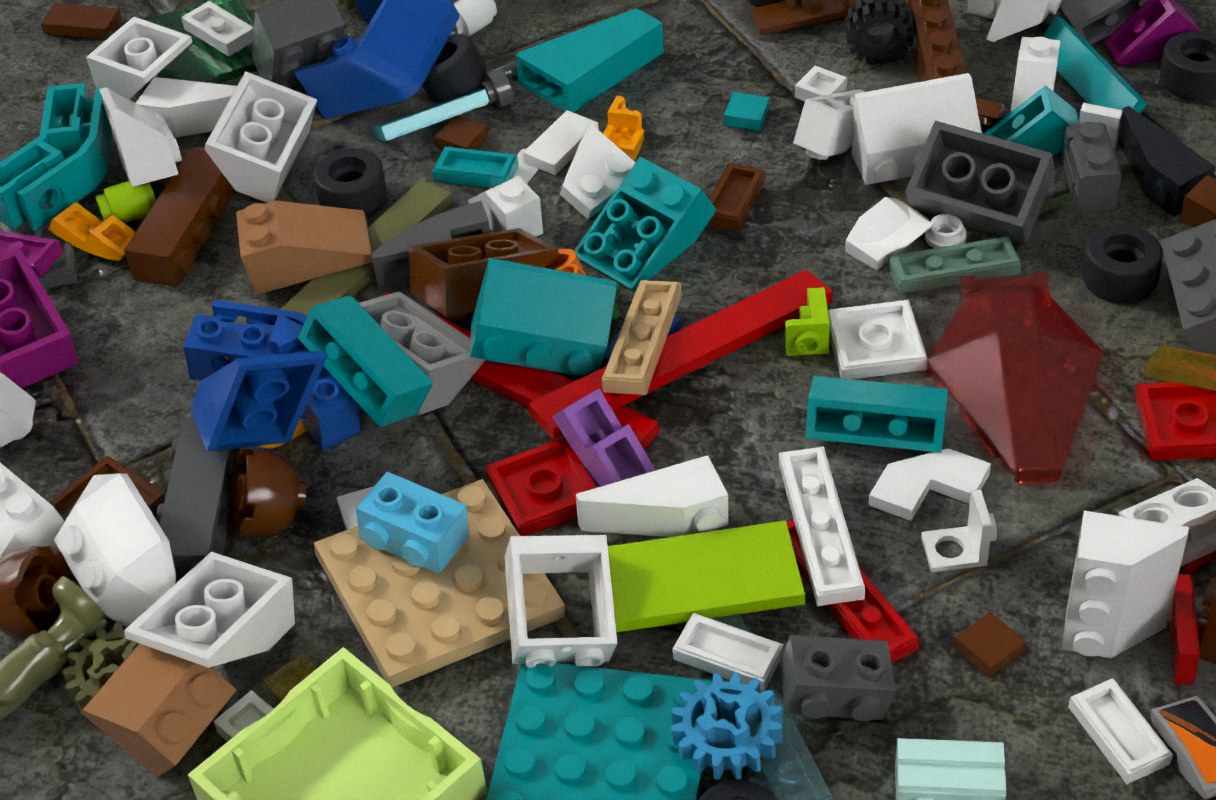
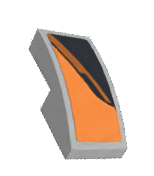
(1191, 733)

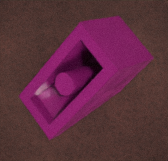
(1148, 31)

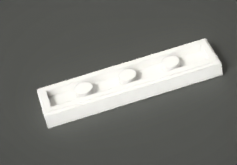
(821, 527)

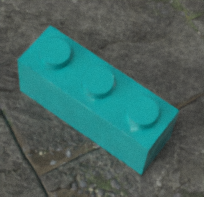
(365, 360)
(876, 413)

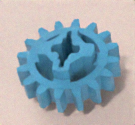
(726, 725)

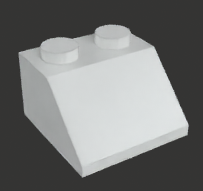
(135, 56)

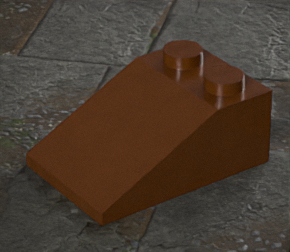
(452, 270)

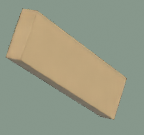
(642, 338)

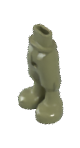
(46, 652)

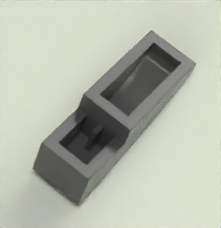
(392, 258)

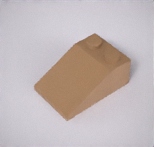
(299, 242)

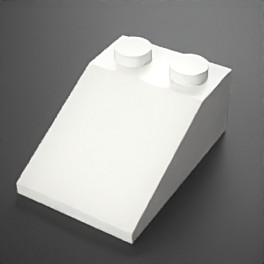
(218, 613)

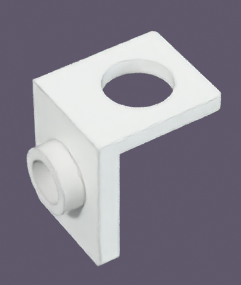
(973, 539)

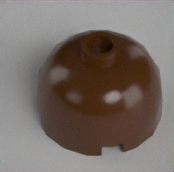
(265, 493)
(26, 590)

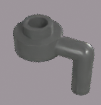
(498, 85)

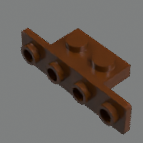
(798, 13)

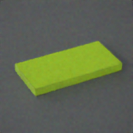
(704, 575)

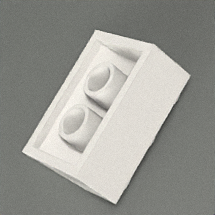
(897, 120)
(260, 136)
(141, 141)
(1121, 583)

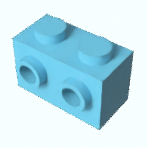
(412, 522)

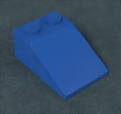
(255, 400)

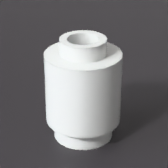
(473, 16)

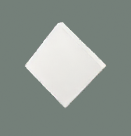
(876, 340)

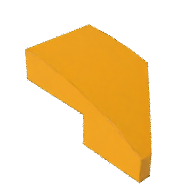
(625, 128)

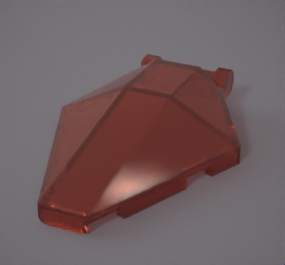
(1017, 372)

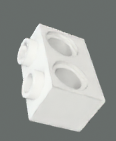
(1185, 505)

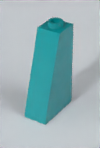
(590, 60)

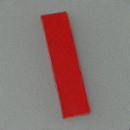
(866, 618)

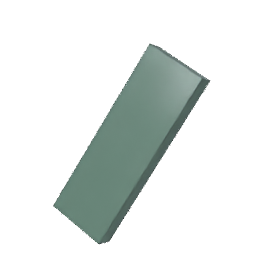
(946, 264)

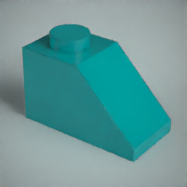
(1037, 122)

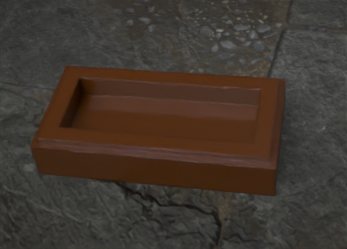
(80, 20)
(735, 195)

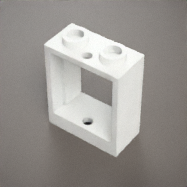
(561, 555)

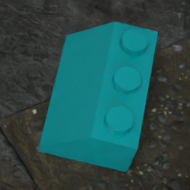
(542, 318)

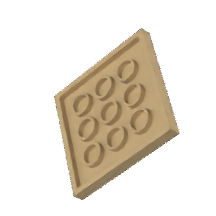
(426, 619)

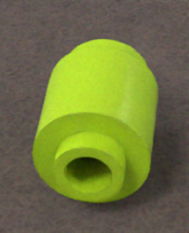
(125, 201)

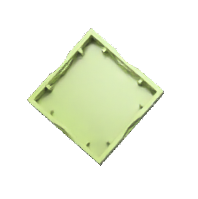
(341, 740)

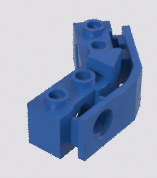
(330, 411)

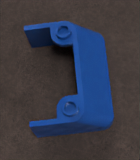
(385, 61)

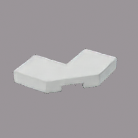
(909, 480)

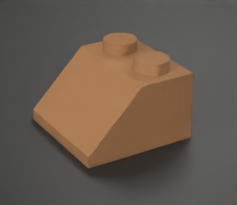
(157, 706)

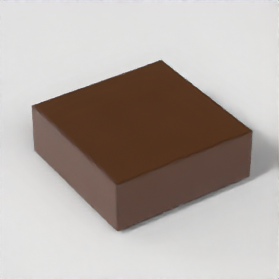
(461, 134)
(990, 644)

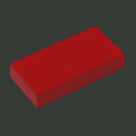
(1184, 631)

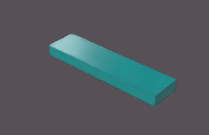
(1089, 71)

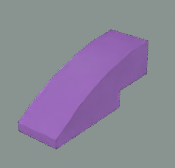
(600, 441)

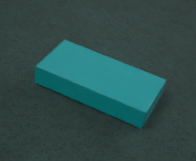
(474, 167)

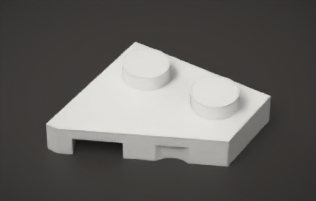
(595, 173)

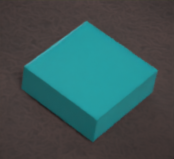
(746, 111)

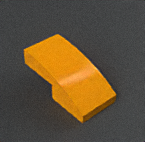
(91, 234)

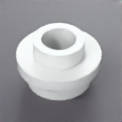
(946, 231)

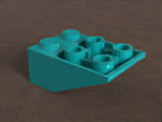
(645, 225)

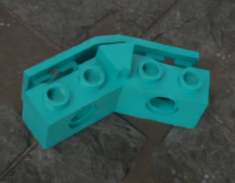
(60, 163)

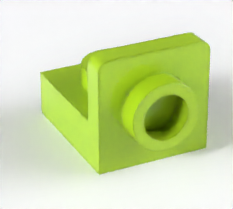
(810, 332)

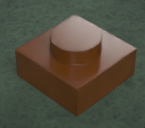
(990, 111)

